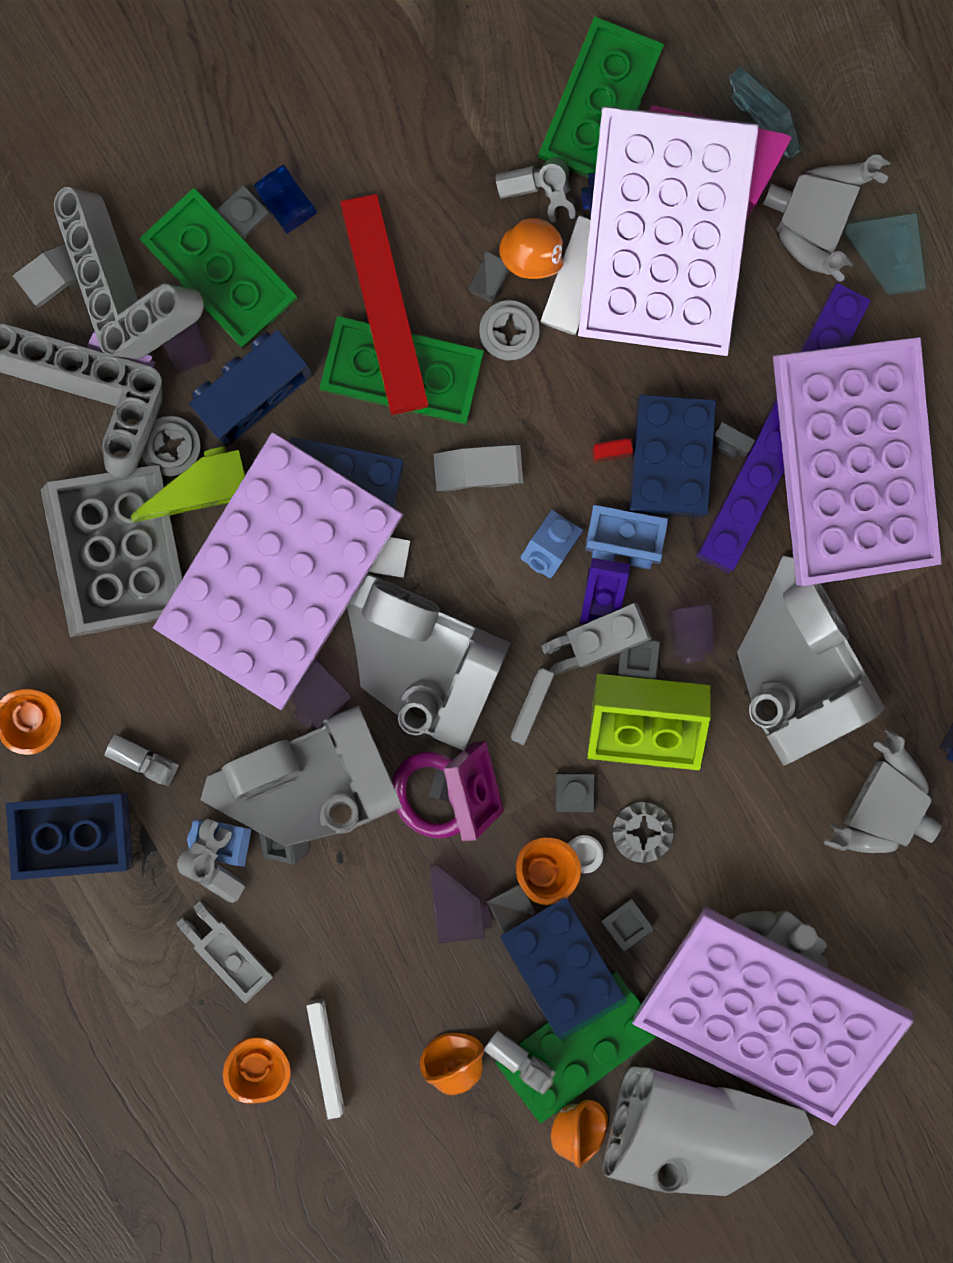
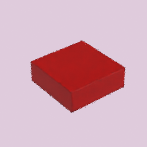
(612, 450)

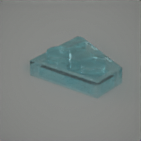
(763, 108)
(891, 252)

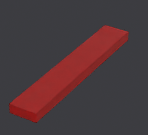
(384, 304)

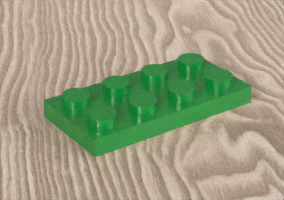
(608, 72)
(221, 266)
(445, 367)
(580, 1057)

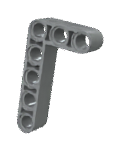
(119, 320)
(88, 382)

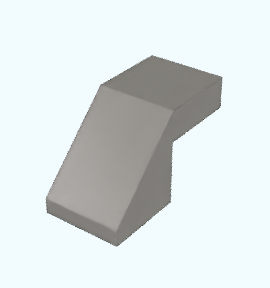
(47, 275)
(478, 468)

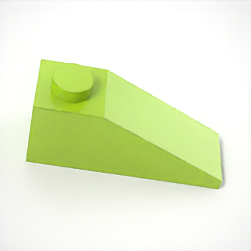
(203, 485)

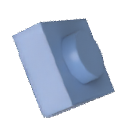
(551, 544)
(234, 851)

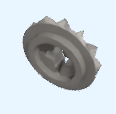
(497, 317)
(176, 429)
(630, 819)

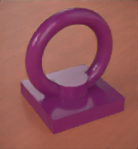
(470, 791)

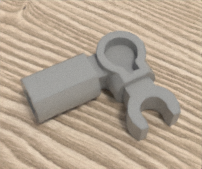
(552, 177)
(139, 759)
(199, 863)
(515, 1057)

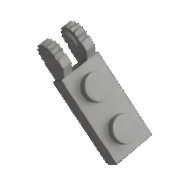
(600, 639)
(227, 954)

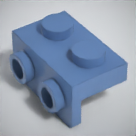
(626, 536)

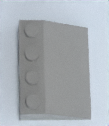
(105, 564)

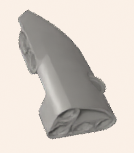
(422, 660)
(806, 667)
(297, 783)
(699, 1133)

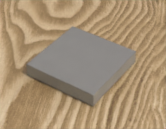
(531, 706)

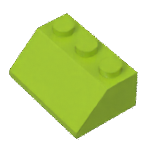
(649, 722)

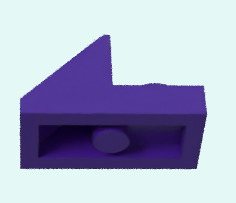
(604, 589)

